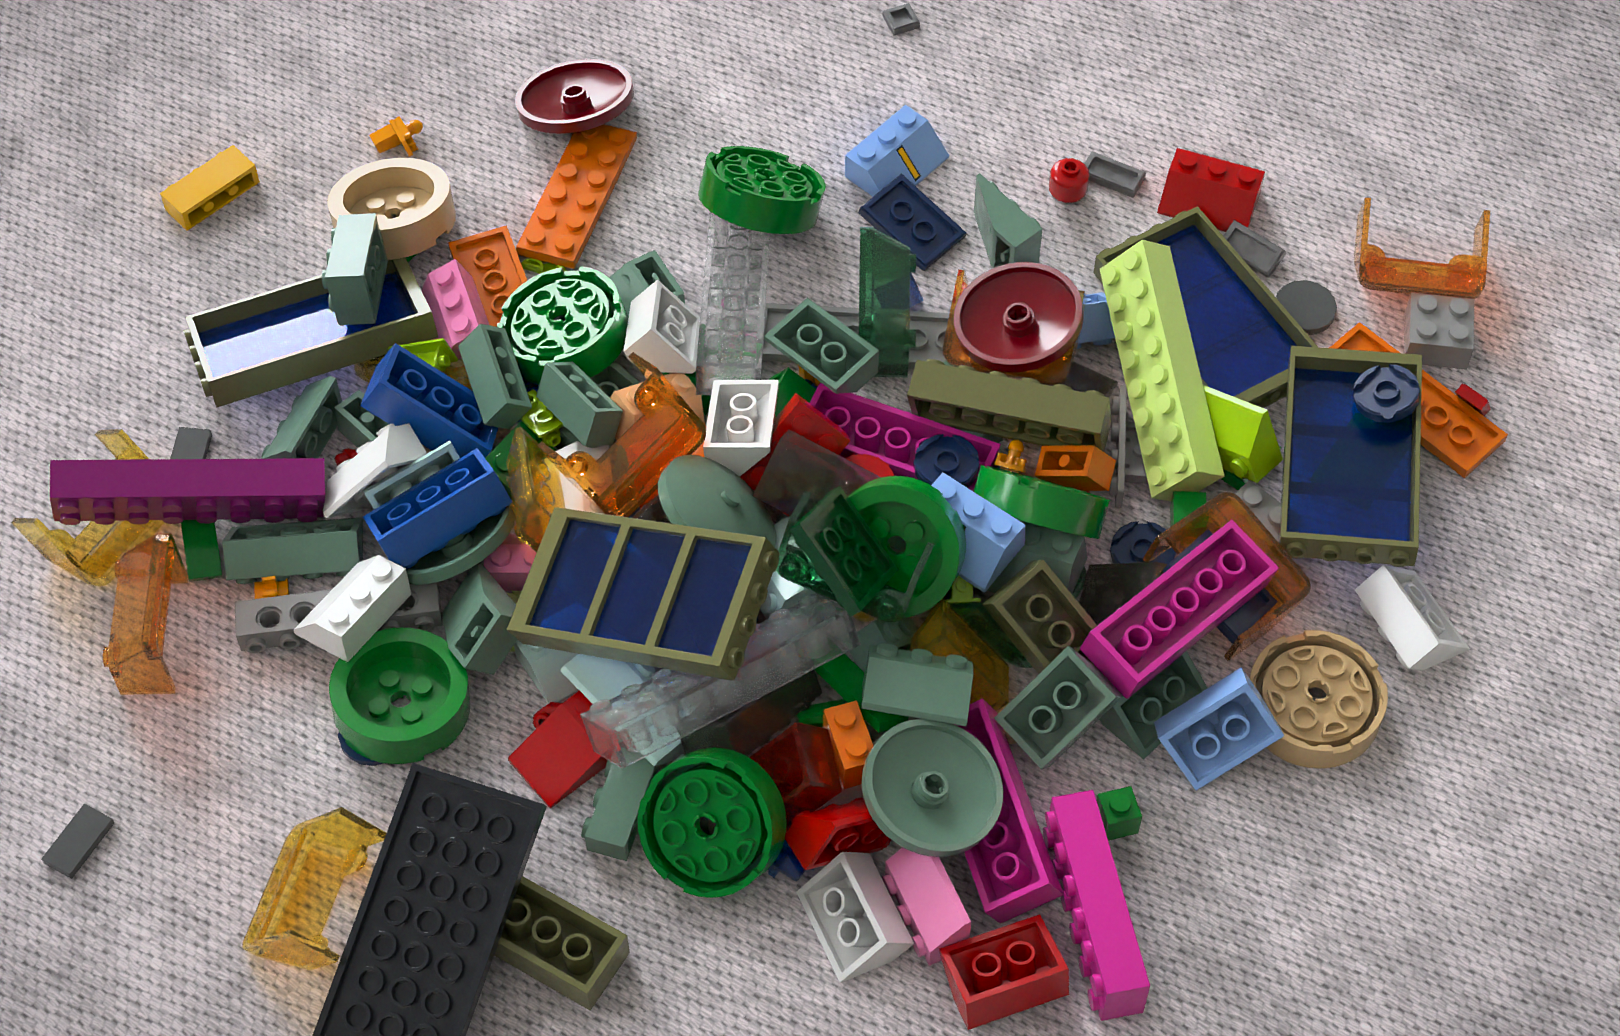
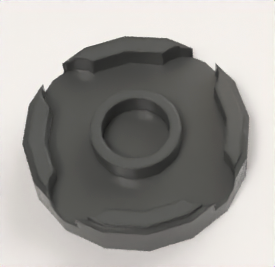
(1309, 305)

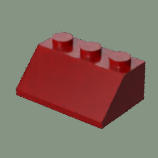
(1216, 186)
(827, 832)
(1005, 971)

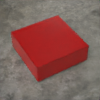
(1473, 398)

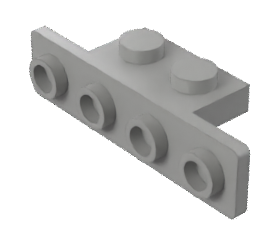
(1127, 454)

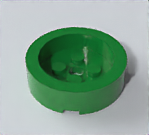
(761, 190)
(592, 325)
(1043, 502)
(919, 516)
(387, 669)
(734, 796)

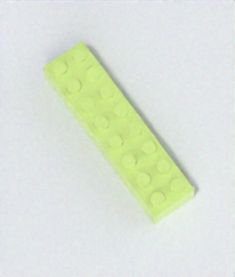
(1161, 371)

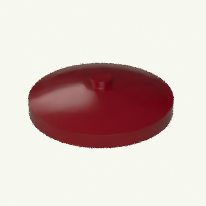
(574, 96)
(1018, 317)

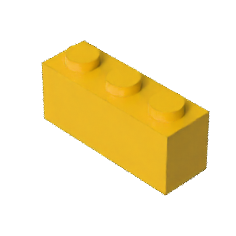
(209, 187)

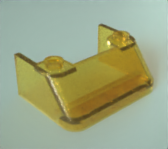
(97, 547)
(305, 887)

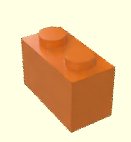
(1076, 467)
(849, 741)

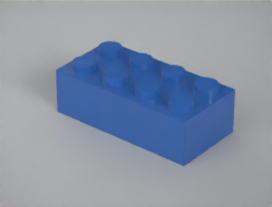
(432, 403)
(438, 509)

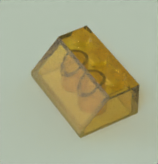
(533, 487)
(949, 634)

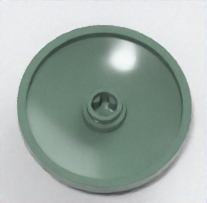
(712, 497)
(463, 550)
(932, 787)

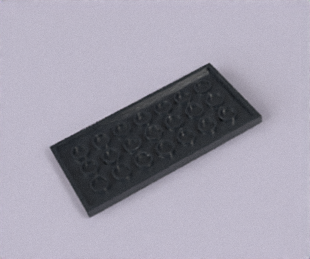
(432, 910)

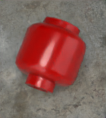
(1069, 180)

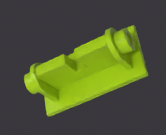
(434, 352)
(542, 421)
(961, 592)

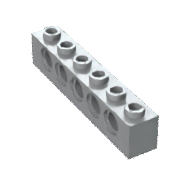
(288, 611)

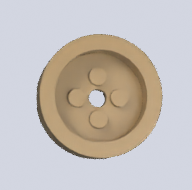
(399, 186)
(1325, 729)

